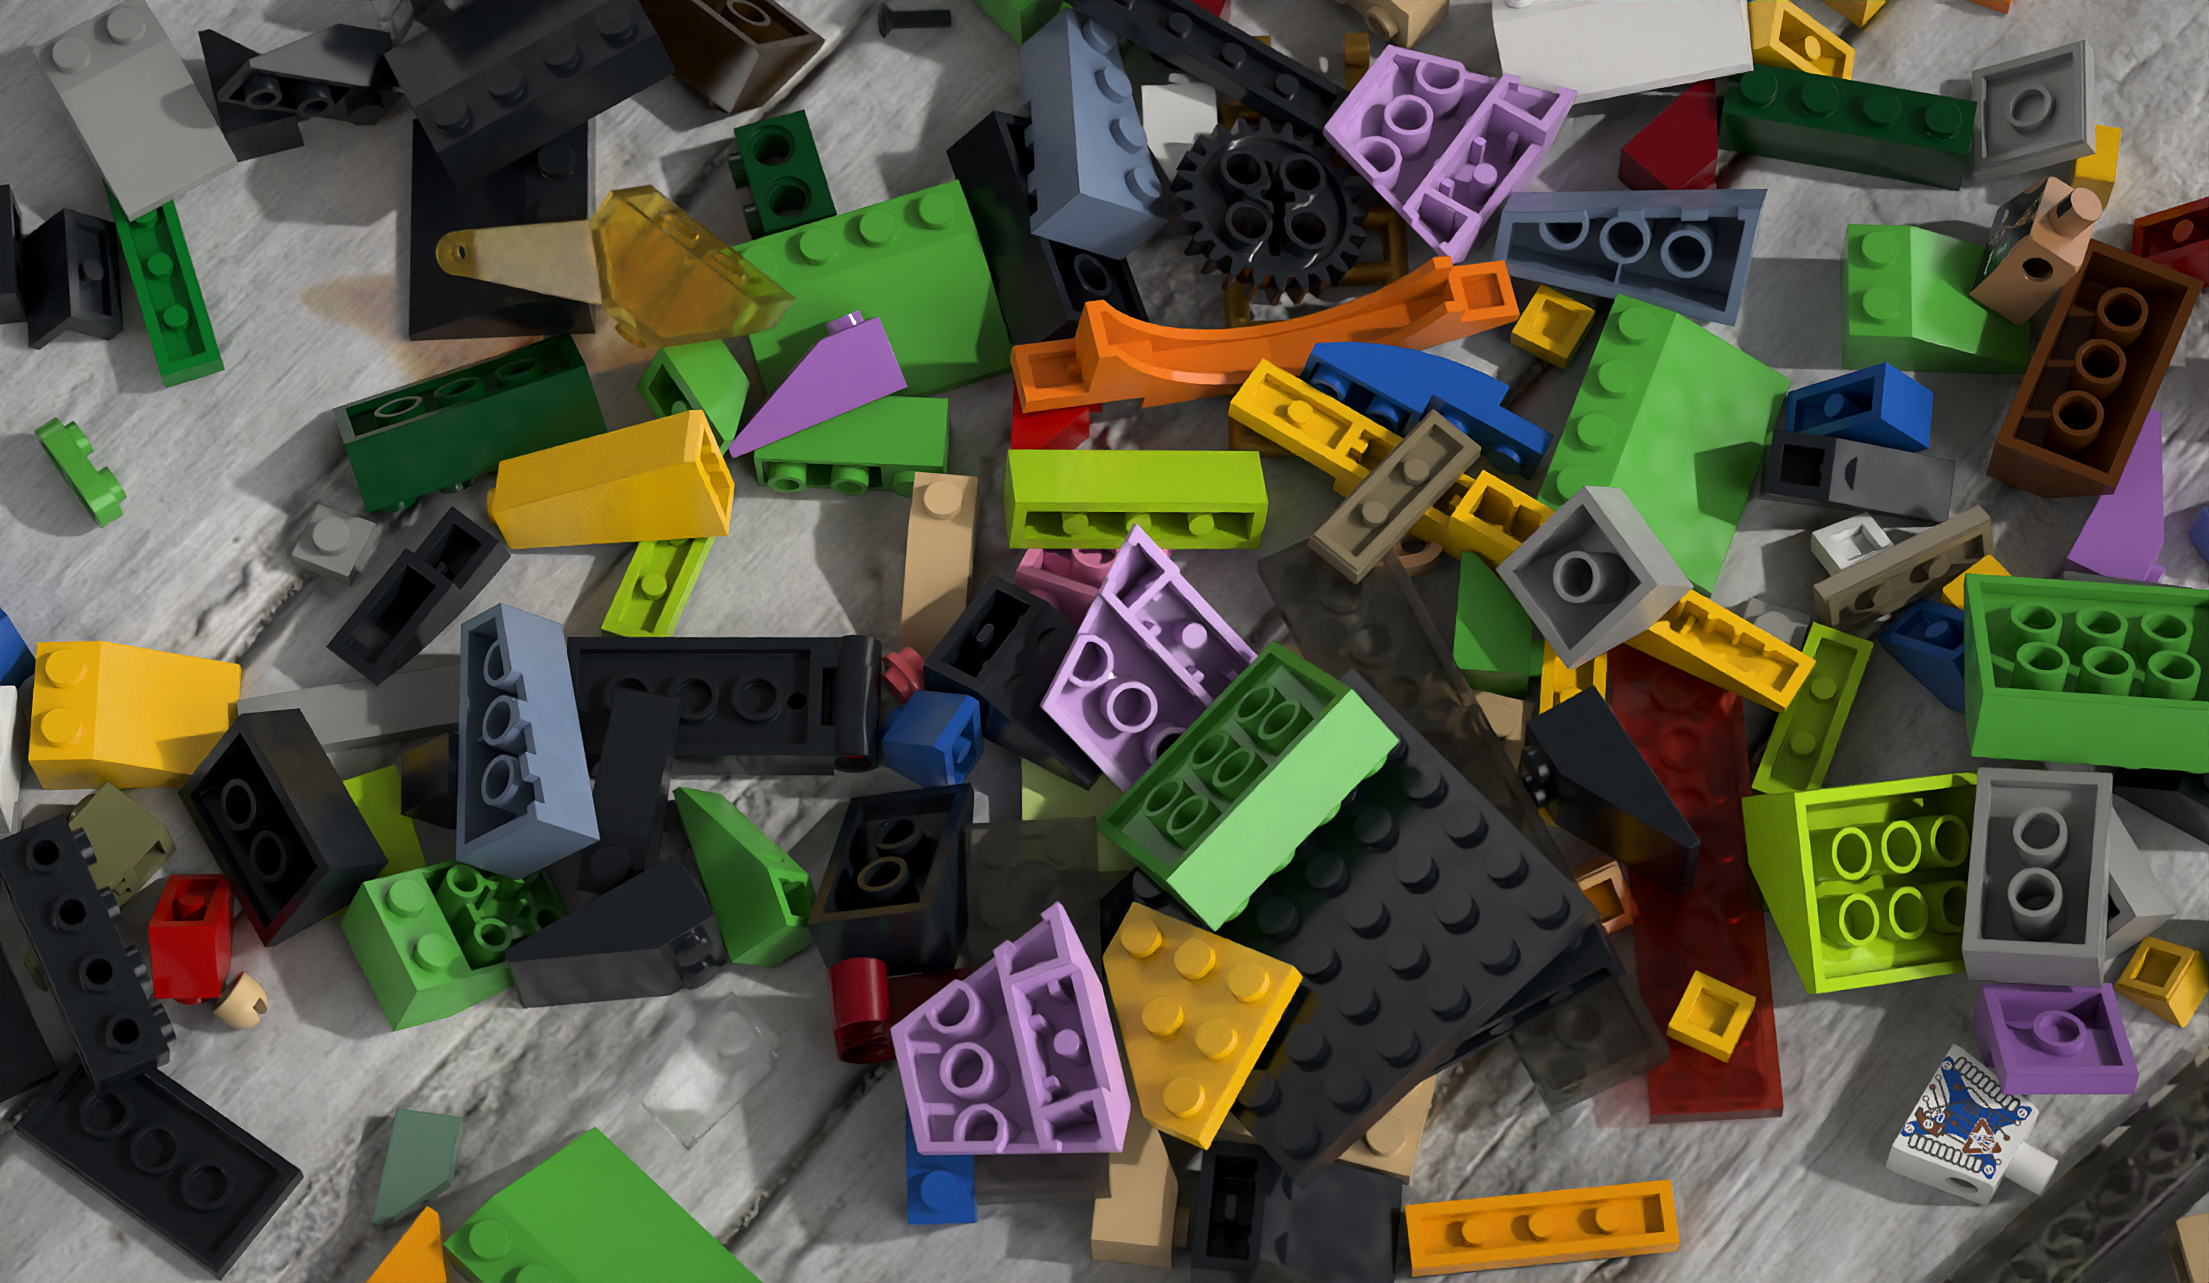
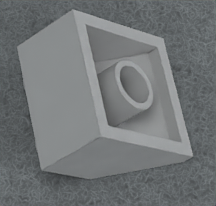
(1593, 575)

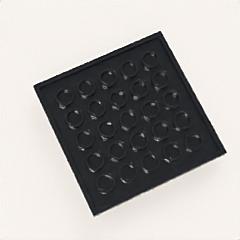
(1408, 937)

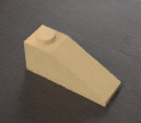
(939, 557)
(1144, 1214)

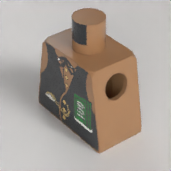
(2037, 230)

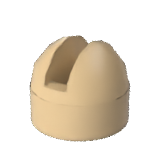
(241, 1002)

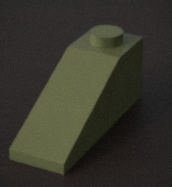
(127, 848)

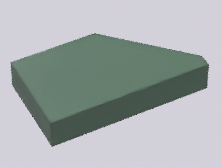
(417, 1163)

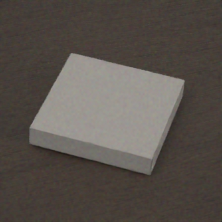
(2033, 112)

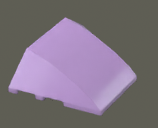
(1446, 143)
(1142, 663)
(1016, 1054)

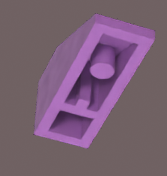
(828, 380)
(2128, 527)

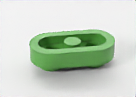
(68, 452)

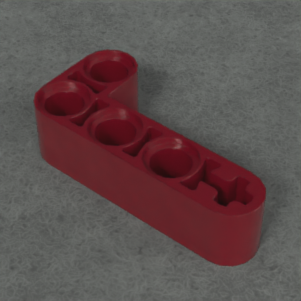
(870, 1004)

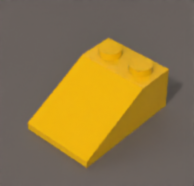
(126, 714)

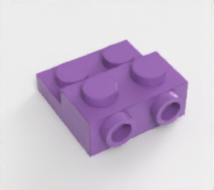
(2054, 1039)

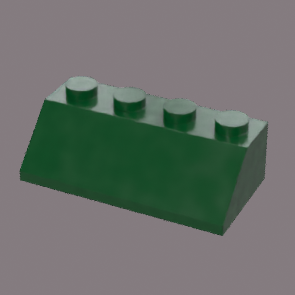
(467, 422)

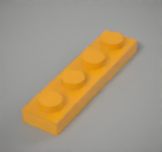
(1541, 1228)

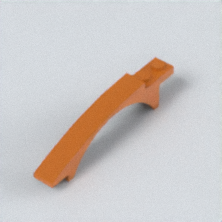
(1165, 365)

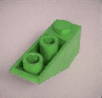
(862, 449)
(751, 882)

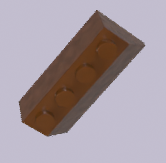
(2094, 375)

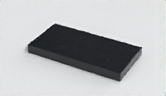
(163, 1160)

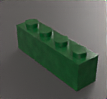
(1848, 125)

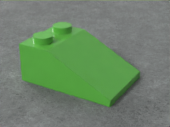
(1913, 307)

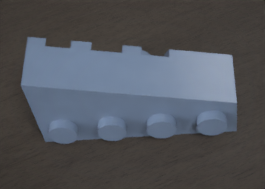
(1086, 140)
(1652, 245)
(519, 747)

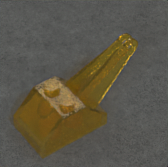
(638, 259)

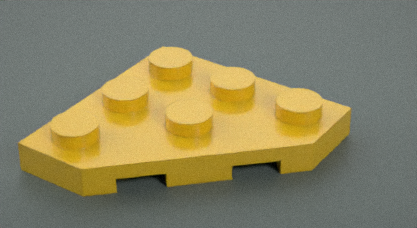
(1191, 1017)

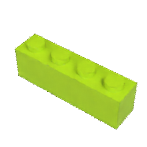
(1098, 494)

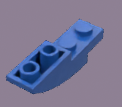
(1404, 384)

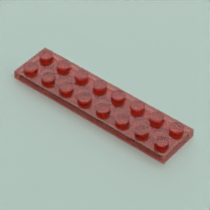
(1699, 753)

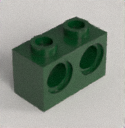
(790, 184)

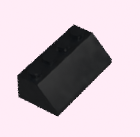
(1035, 278)

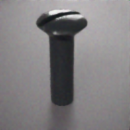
(911, 19)

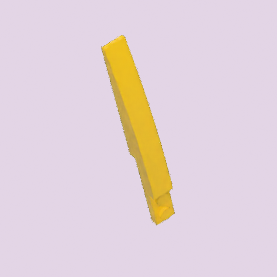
(1496, 520)

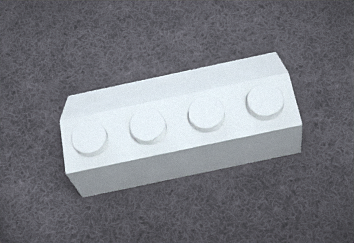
(1620, 44)

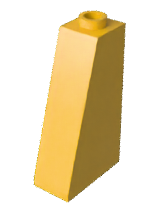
(617, 487)

